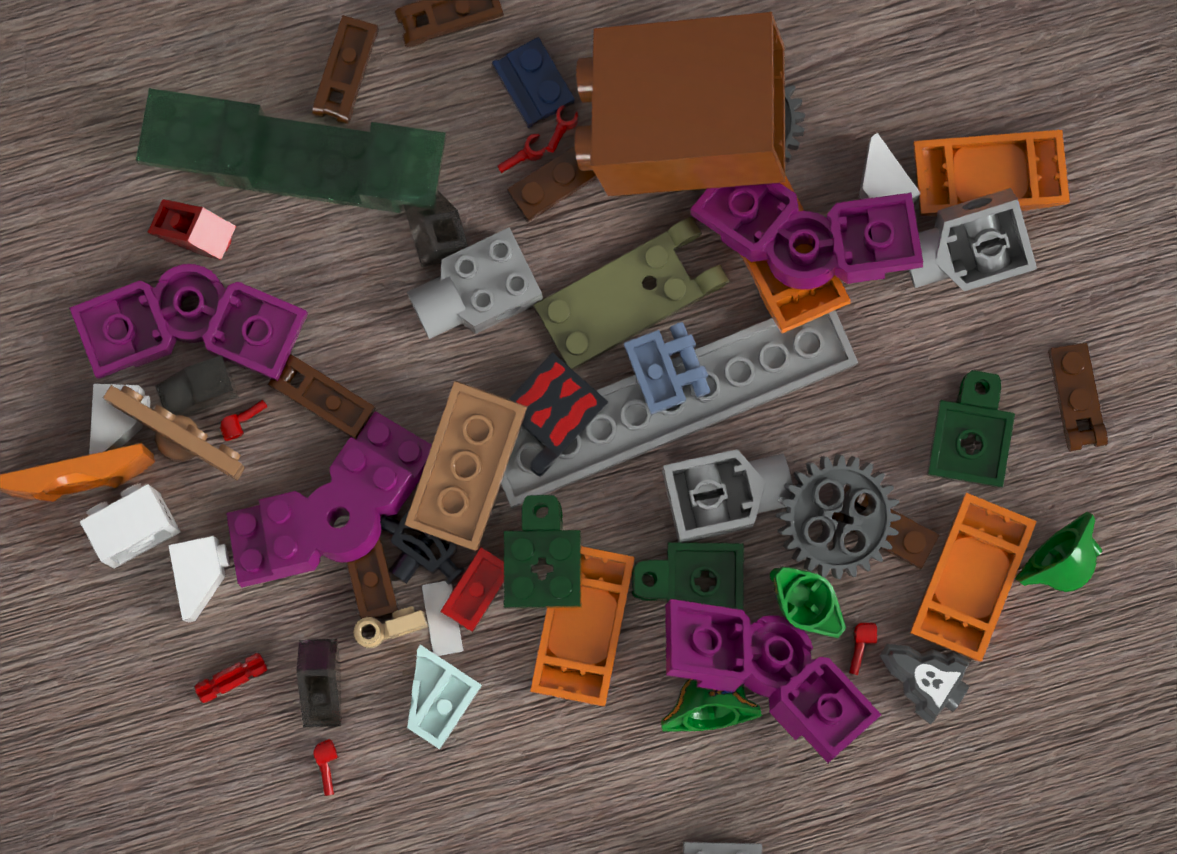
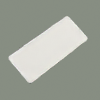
(443, 631)

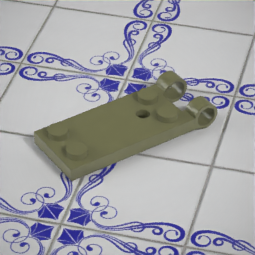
(613, 303)

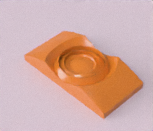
(976, 166)
(795, 306)
(78, 474)
(972, 577)
(582, 642)

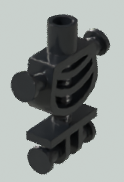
(412, 557)

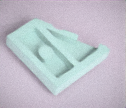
(438, 697)

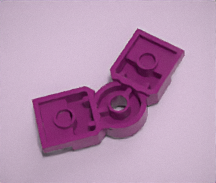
(853, 243)
(146, 321)
(292, 532)
(803, 692)

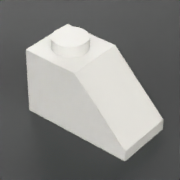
(883, 173)
(109, 425)
(197, 573)

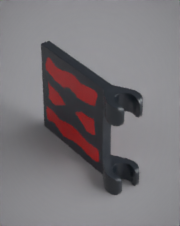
(557, 409)

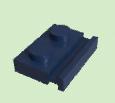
(533, 82)

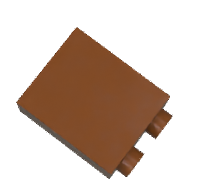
(684, 105)

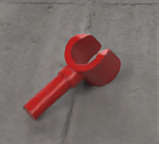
(560, 129)
(522, 155)
(231, 424)
(863, 634)
(324, 753)

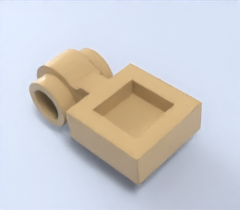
(403, 623)

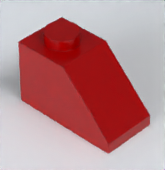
(192, 228)

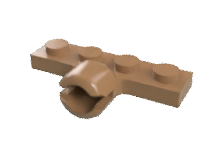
(175, 435)

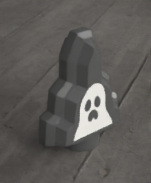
(928, 678)

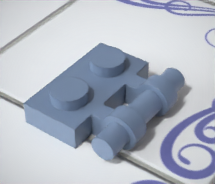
(655, 370)

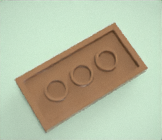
(466, 465)

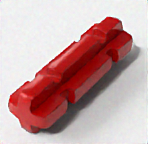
(230, 678)

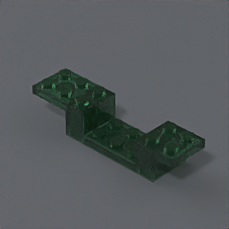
(289, 156)

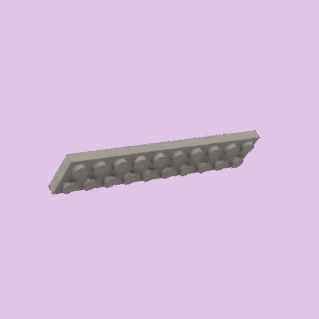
(742, 374)

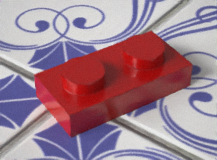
(475, 590)

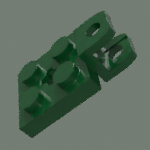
(978, 416)
(542, 540)
(684, 563)

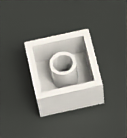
(129, 525)

